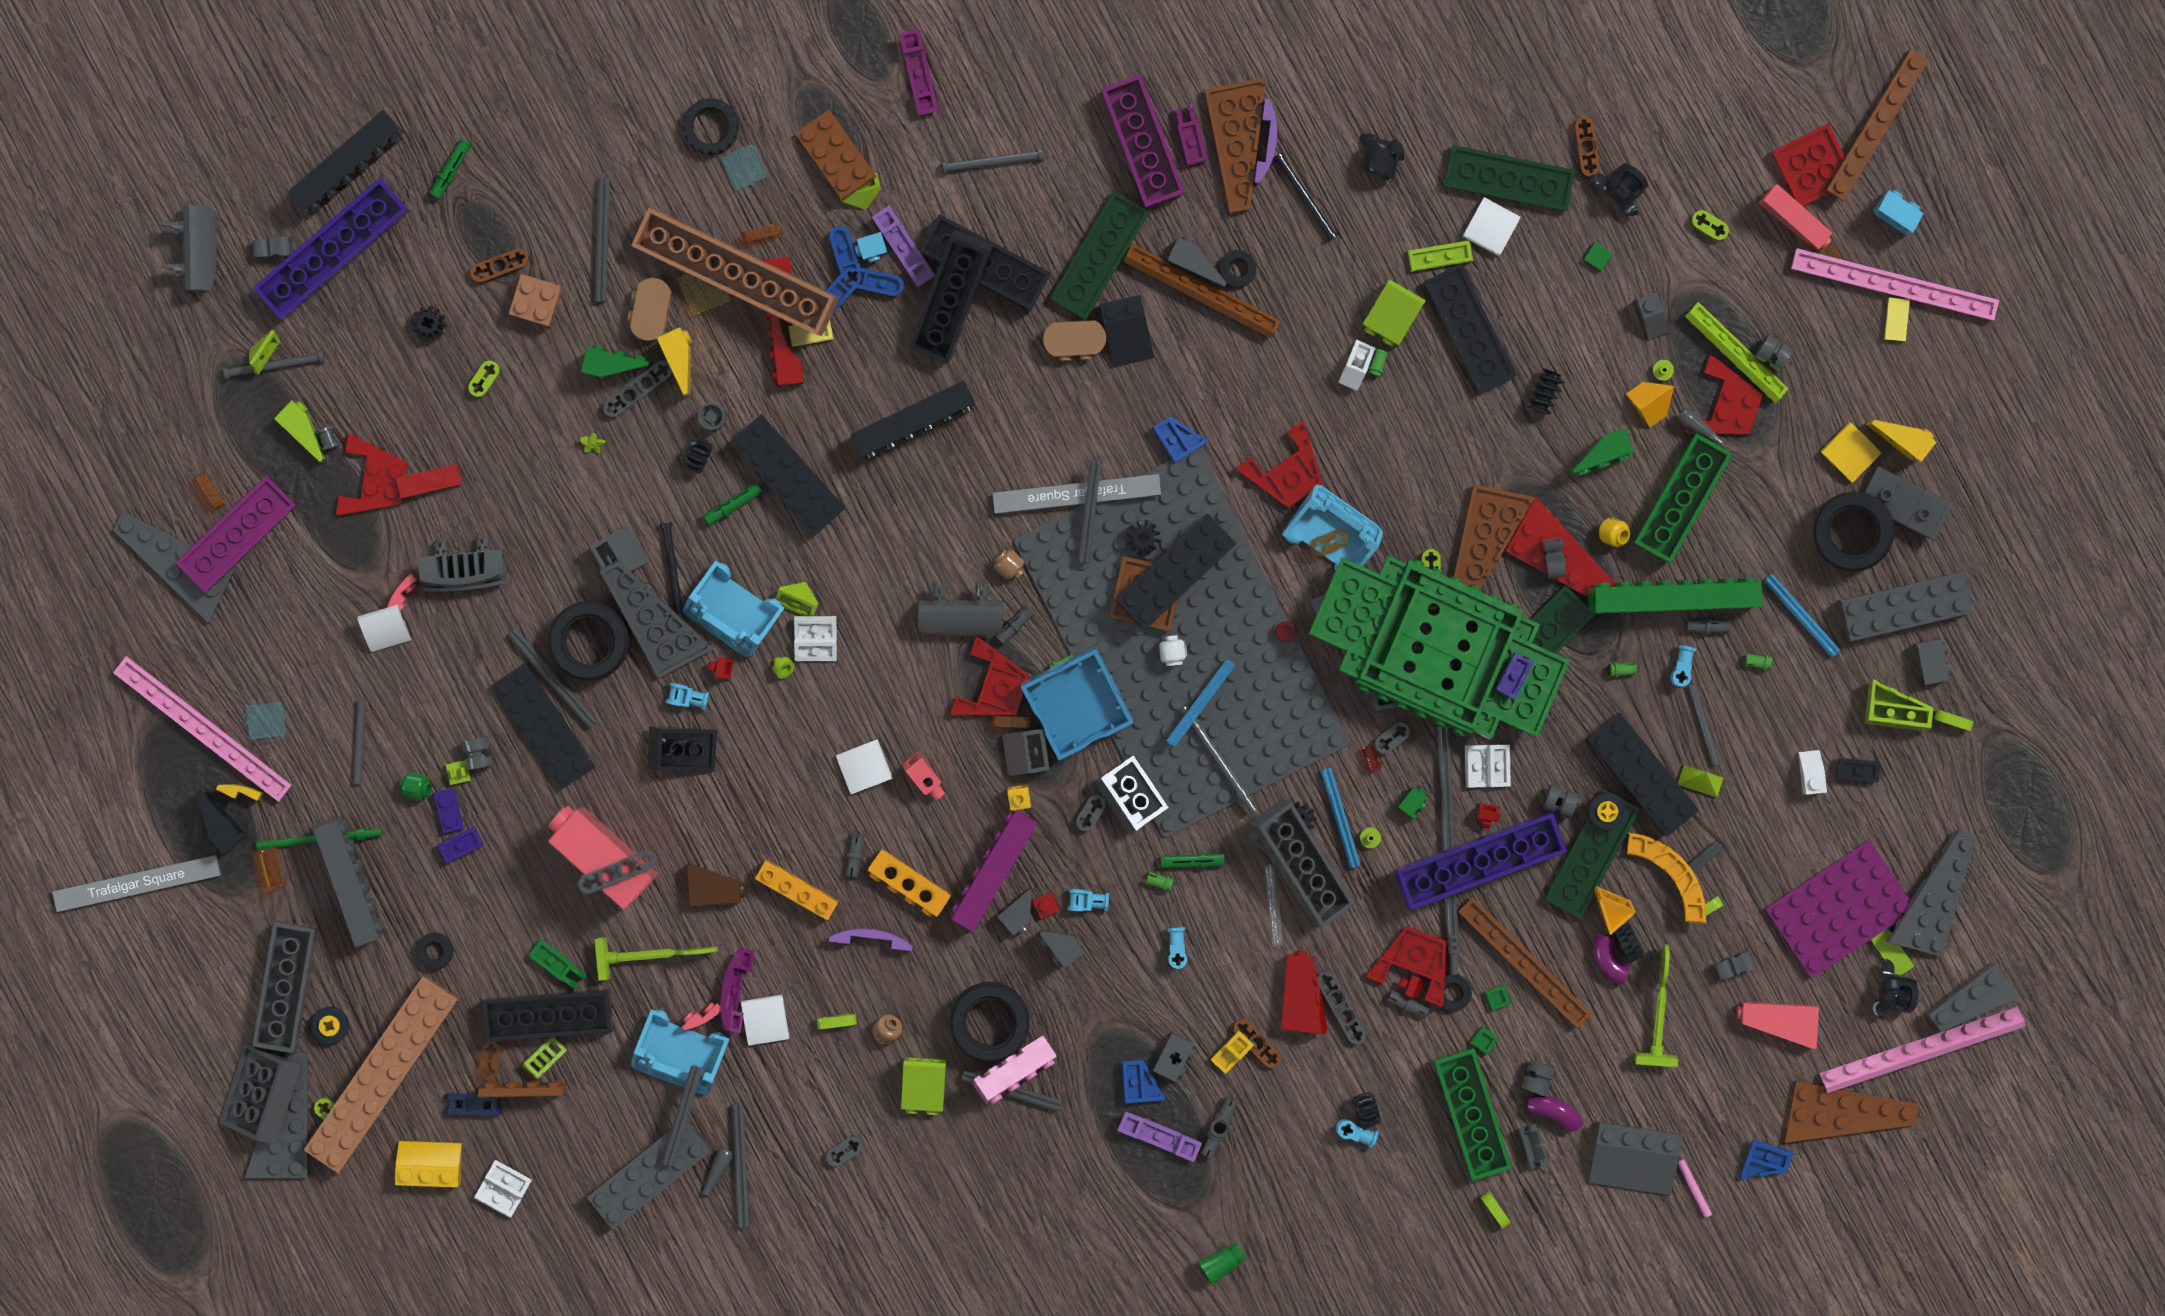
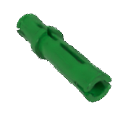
(450, 169)
(727, 507)
(1190, 860)

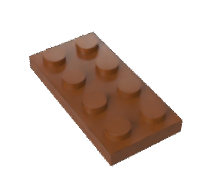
(835, 155)
(514, 1089)

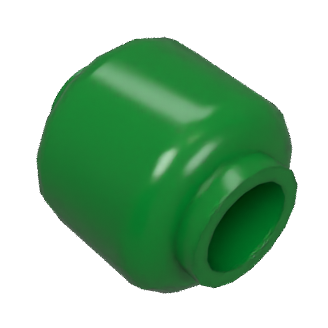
(415, 786)

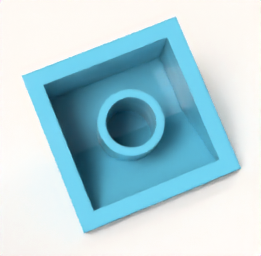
(1898, 212)

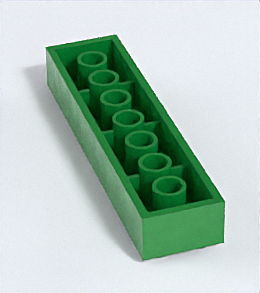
(1674, 597)

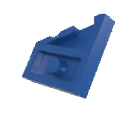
(1177, 438)
(1139, 1083)
(1765, 1159)

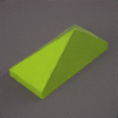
(865, 195)
(262, 351)
(797, 599)
(1700, 781)

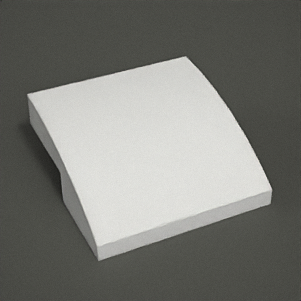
(1491, 226)
(384, 628)
(815, 638)
(864, 766)
(1487, 766)
(765, 1020)
(502, 1189)

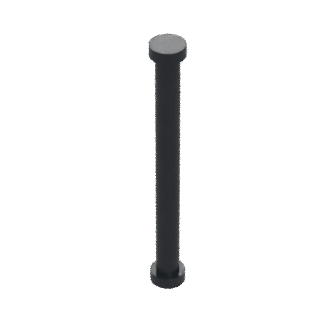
(1305, 196)
(672, 568)

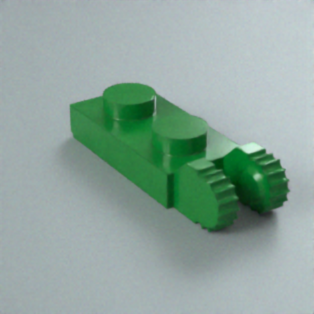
(555, 962)

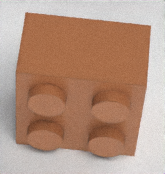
(536, 300)

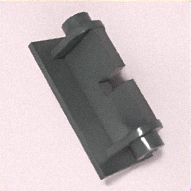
(1530, 1138)

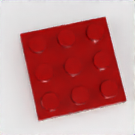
(1809, 163)

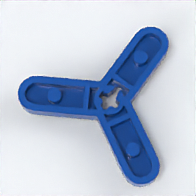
(867, 279)

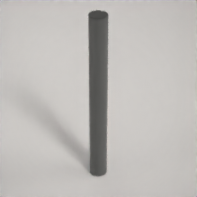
(1703, 725)
(359, 740)

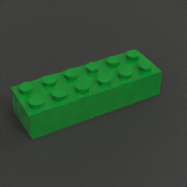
(1682, 498)
(1472, 1113)

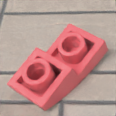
(406, 586)
(697, 1019)

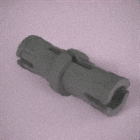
(1014, 625)
(1708, 626)
(854, 855)
(1408, 1004)

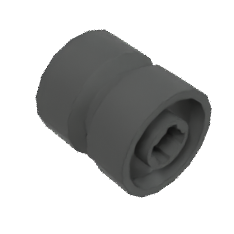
(1774, 353)
(712, 416)
(477, 753)
(1567, 803)
(1538, 1077)

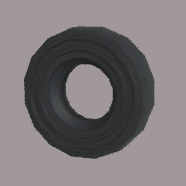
(1238, 255)
(447, 951)
(1465, 996)

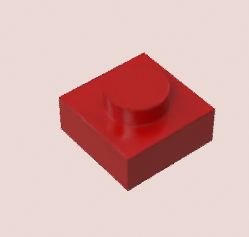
(1045, 905)

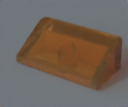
(269, 868)

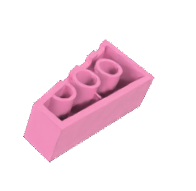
(1014, 1070)

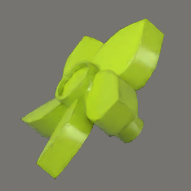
(591, 443)

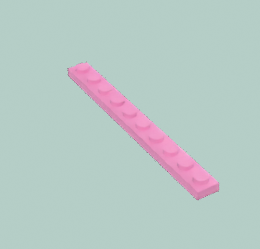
(1894, 284)
(202, 728)
(1922, 1049)

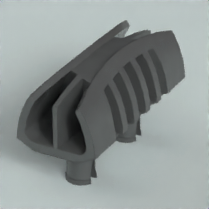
(198, 248)
(462, 570)
(960, 616)

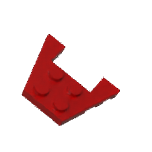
(1735, 404)
(1292, 477)
(379, 482)
(1001, 688)
(1419, 954)

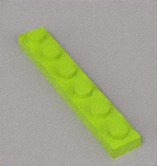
(1736, 352)

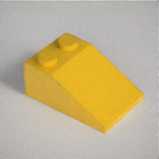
(678, 354)
(1908, 440)

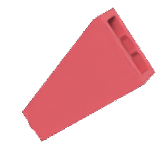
(1795, 217)
(1786, 1021)

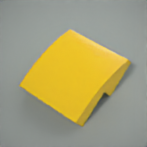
(1850, 452)

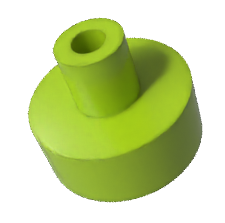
(1658, 372)
(783, 667)
(1366, 833)

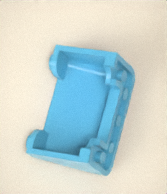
(1326, 512)
(731, 611)
(670, 1051)

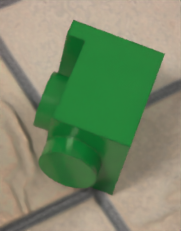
(1413, 801)

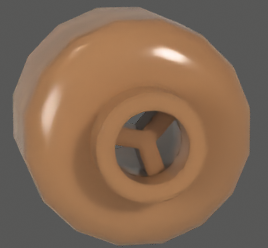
(1009, 564)
(887, 1029)

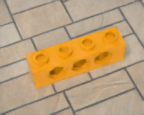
(921, 883)
(797, 889)

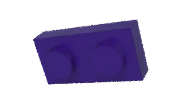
(1514, 676)
(448, 810)
(460, 844)

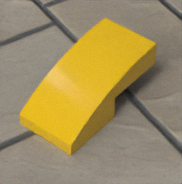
(234, 791)
(1232, 1052)

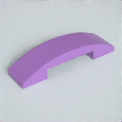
(1268, 116)
(903, 246)
(897, 941)
(1159, 1136)

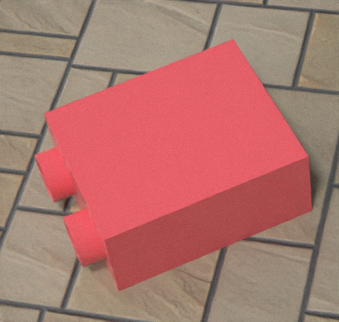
(593, 846)

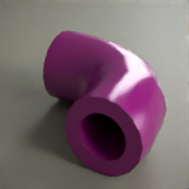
(1606, 960)
(1556, 1110)

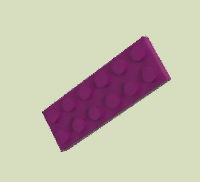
(236, 534)

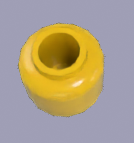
(1614, 532)

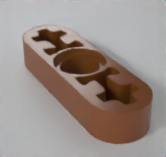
(1590, 130)
(486, 276)
(1272, 1050)

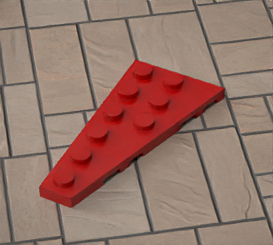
(1527, 546)

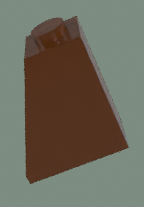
(711, 887)

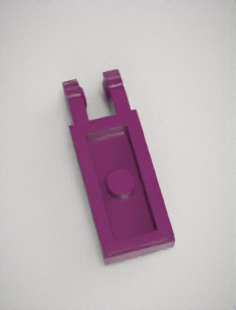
(1191, 138)

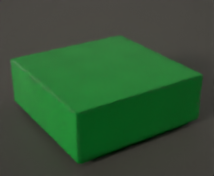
(1598, 256)
(1497, 997)
(1484, 1040)

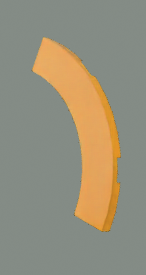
(1677, 869)

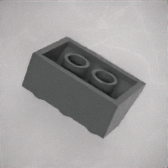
(1130, 795)

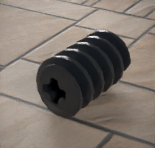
(1546, 392)

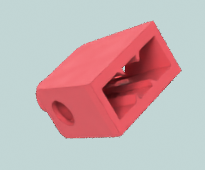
(918, 770)

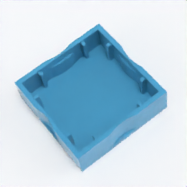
(1077, 702)

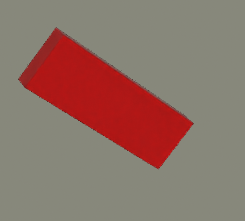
(428, 481)

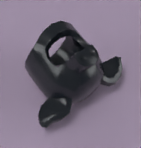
(1381, 156)
(1623, 187)
(1895, 992)

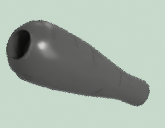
(1697, 425)
(719, 1165)

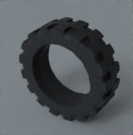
(726, 110)

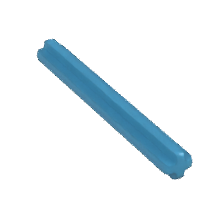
(1801, 615)
(1200, 703)
(1340, 818)

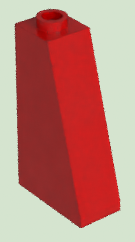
(1302, 996)

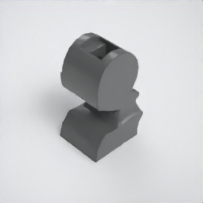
(271, 247)
(1554, 558)
(1734, 966)

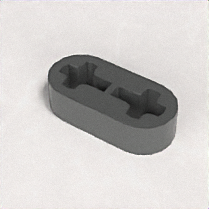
(1395, 741)
(1095, 816)
(847, 1154)

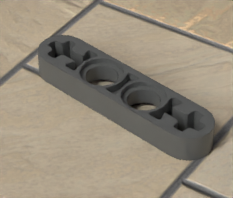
(636, 386)
(616, 868)
(1343, 1006)

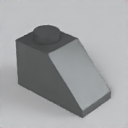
(1652, 315)
(1017, 914)

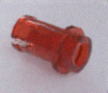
(1371, 758)

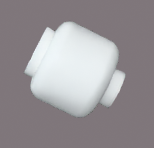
(1173, 651)

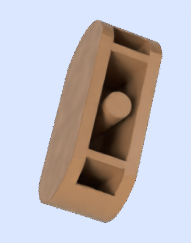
(650, 309)
(1074, 339)

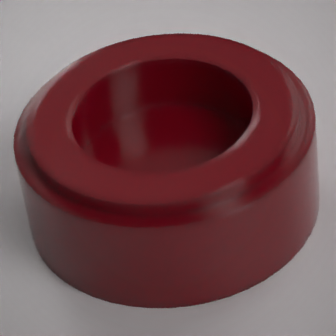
(1285, 631)

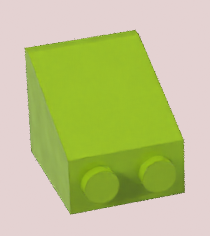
(1392, 313)
(923, 1085)

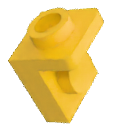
(1019, 797)

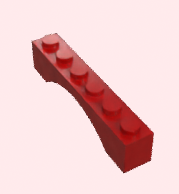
(788, 366)

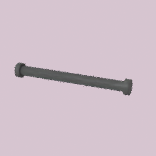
(993, 161)
(275, 364)

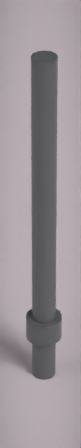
(1241, 793)

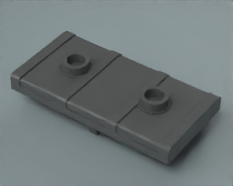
(1910, 503)

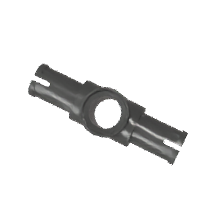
(1216, 1137)

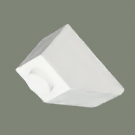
(1357, 365)
(1812, 772)

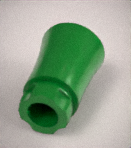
(1221, 1263)

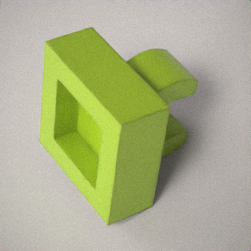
(458, 772)

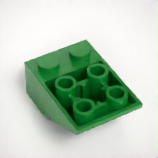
(606, 365)
(1608, 447)

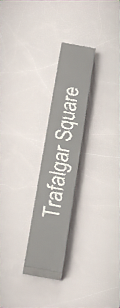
(1075, 494)
(136, 883)

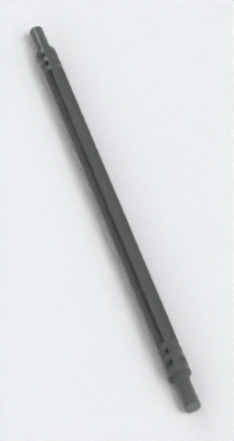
(1448, 840)

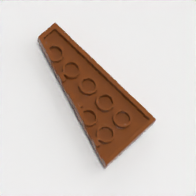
(1235, 123)
(1487, 531)
(1843, 1112)

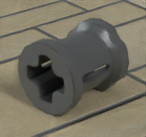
(327, 438)

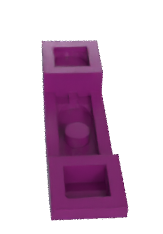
(918, 71)
(731, 989)

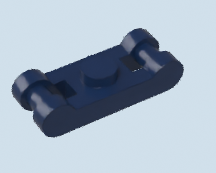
(472, 1104)

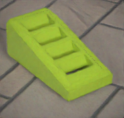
(532, 1072)

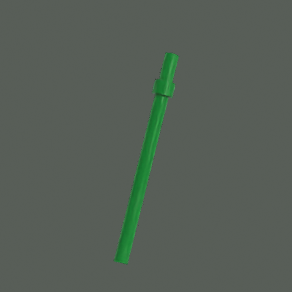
(359, 834)

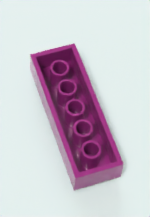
(1142, 141)
(994, 870)

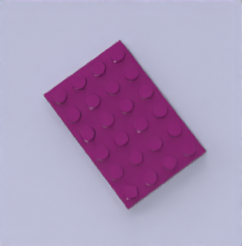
(1839, 909)

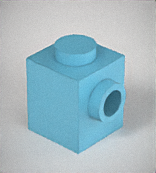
(871, 247)

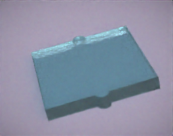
(744, 167)
(266, 720)

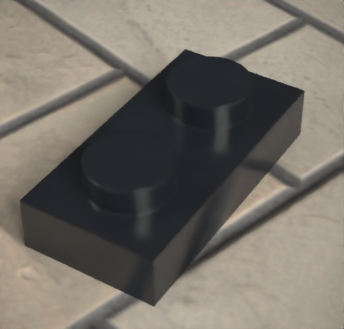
(1858, 770)

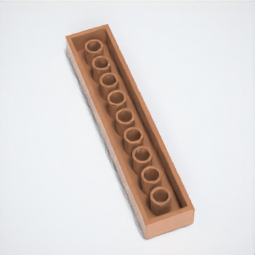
(735, 271)
(381, 1074)

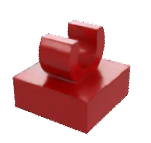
(722, 667)
(1488, 814)
(1413, 986)

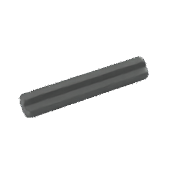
(1703, 858)

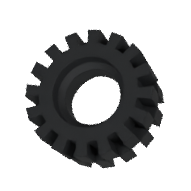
(1628, 943)

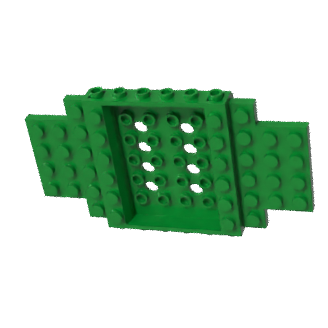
(1380, 619)

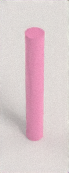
(1694, 1188)

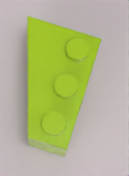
(1895, 709)

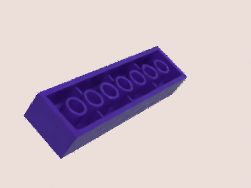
(331, 249)
(1479, 860)

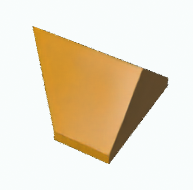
(1651, 401)
(1613, 909)

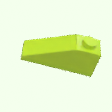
(300, 426)

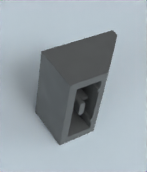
(620, 547)
(1025, 752)
(1063, 945)

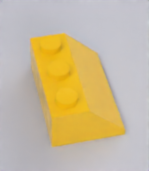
(428, 1164)

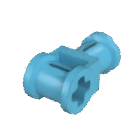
(1683, 665)
(685, 696)
(1086, 899)
(1177, 946)
(1357, 1133)

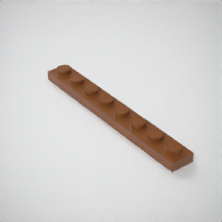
(1877, 125)
(1202, 291)
(1524, 962)

